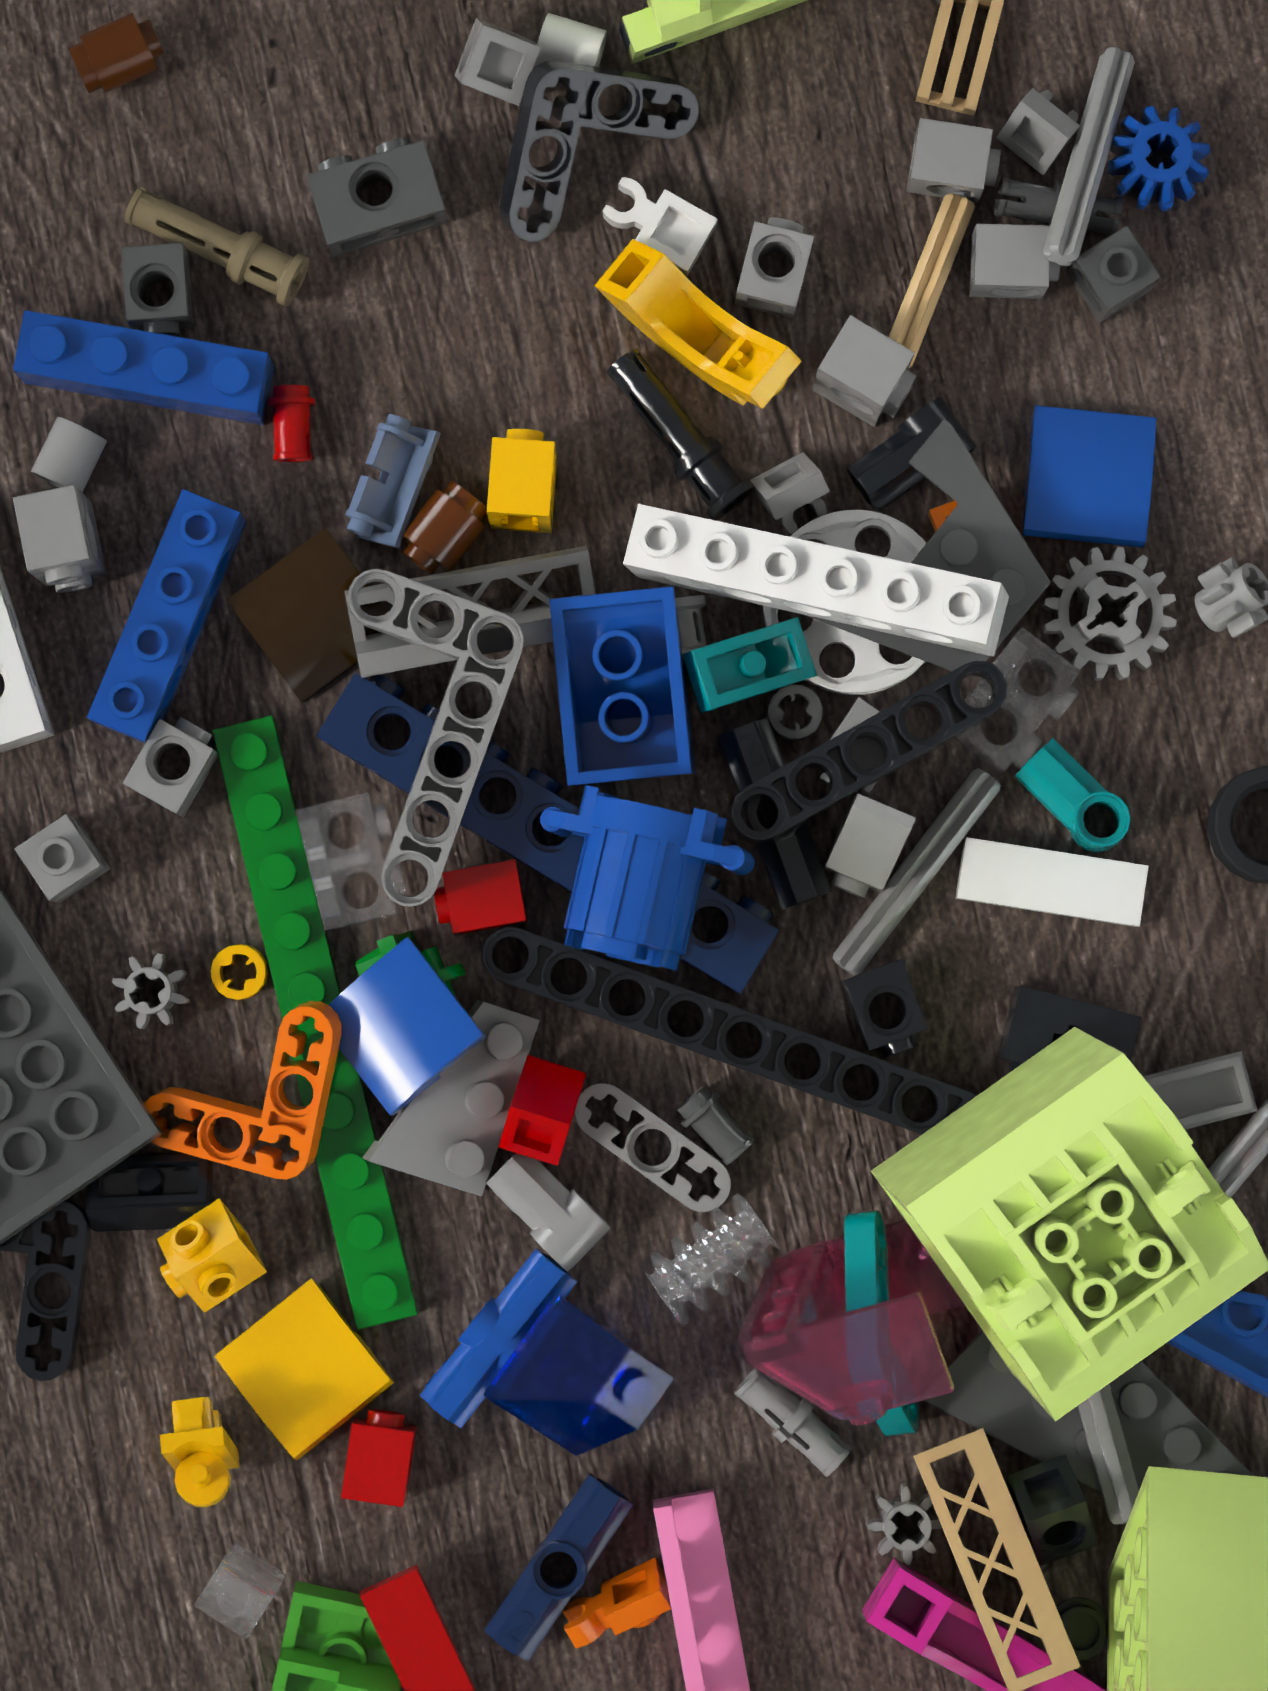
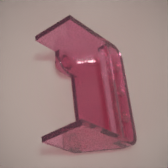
(855, 1359)

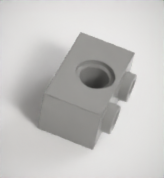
(865, 372)
(60, 538)

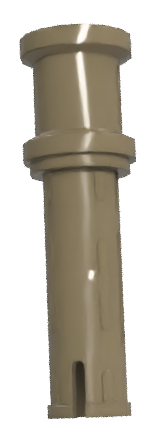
(242, 255)

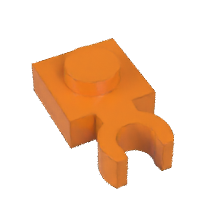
(625, 1602)

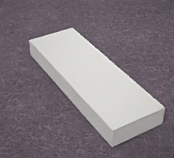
(1052, 882)

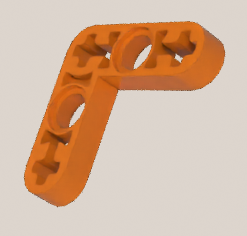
(278, 1113)

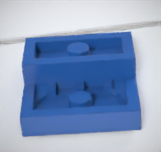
(1089, 476)
(402, 1026)

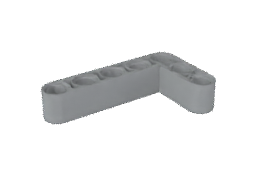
(449, 723)

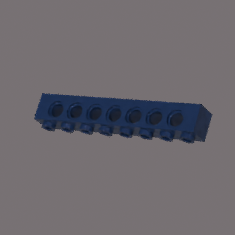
(353, 732)

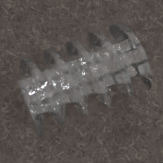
(711, 1258)

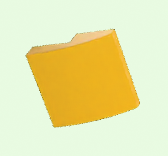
(304, 1369)

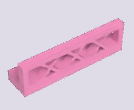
(700, 1592)

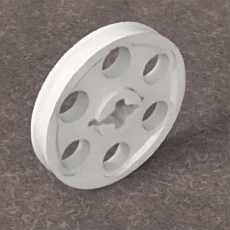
(870, 669)

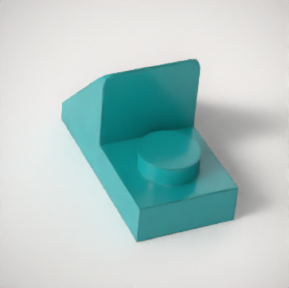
(749, 665)

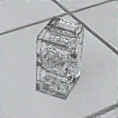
(1021, 708)
(334, 866)

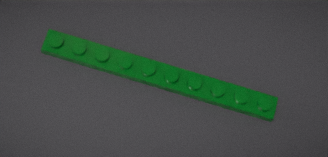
(302, 973)

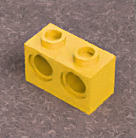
(522, 482)

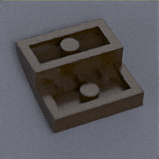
(303, 616)

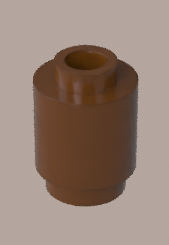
(116, 53)
(444, 528)

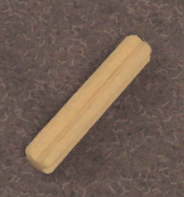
(932, 272)

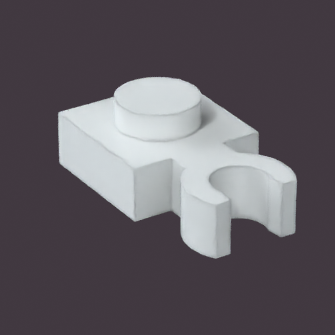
(667, 226)

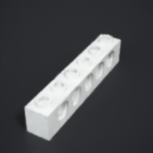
(817, 579)

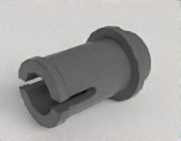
(715, 1125)

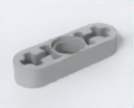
(698, 1162)

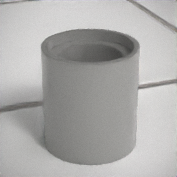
(68, 455)

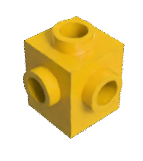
(209, 1256)

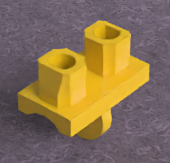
(199, 1452)

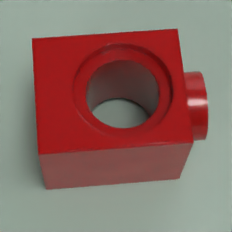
(481, 898)
(542, 1110)
(379, 1458)

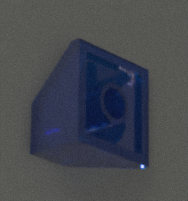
(578, 1380)

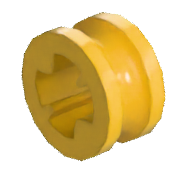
(227, 957)

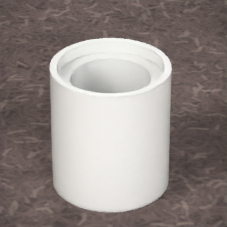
(570, 41)

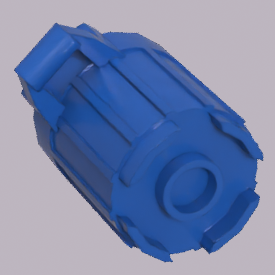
(639, 875)

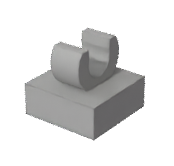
(1039, 130)
(791, 487)

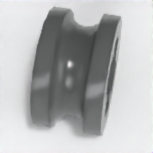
(812, 711)

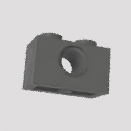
(355, 225)

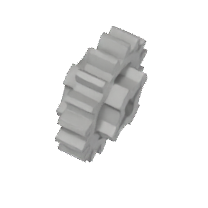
(1092, 589)

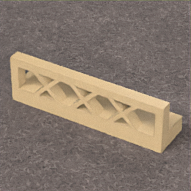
(1018, 1550)

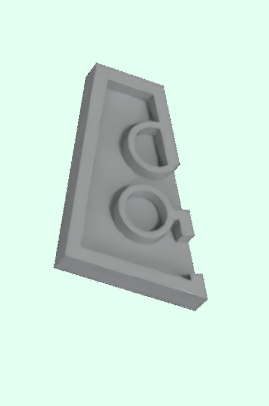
(459, 1120)

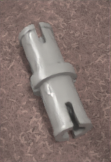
(793, 1421)

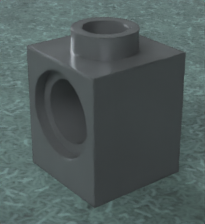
(158, 263)
(1113, 274)

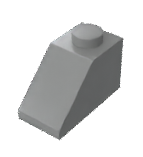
(867, 846)

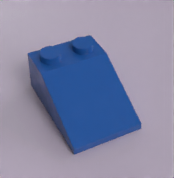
(621, 686)

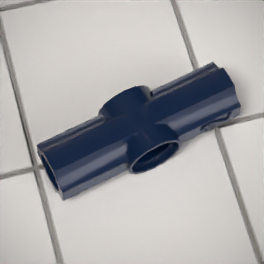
(535, 1599)

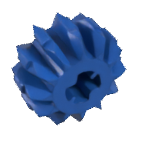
(1165, 135)

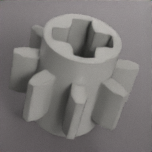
(1232, 597)
(133, 985)
(904, 1540)

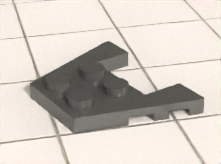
(972, 541)

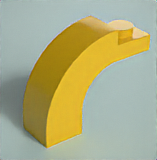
(694, 328)

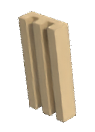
(947, 99)

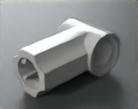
(558, 1217)

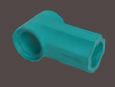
(1070, 791)

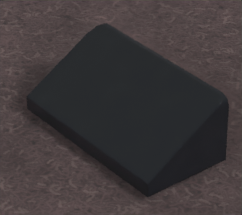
(150, 1192)

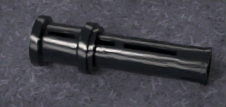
(696, 456)

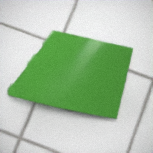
(331, 1645)

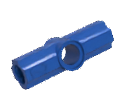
(493, 1336)

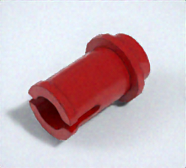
(291, 423)

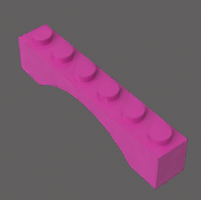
(951, 1634)

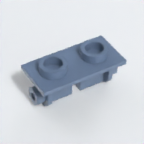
(385, 506)

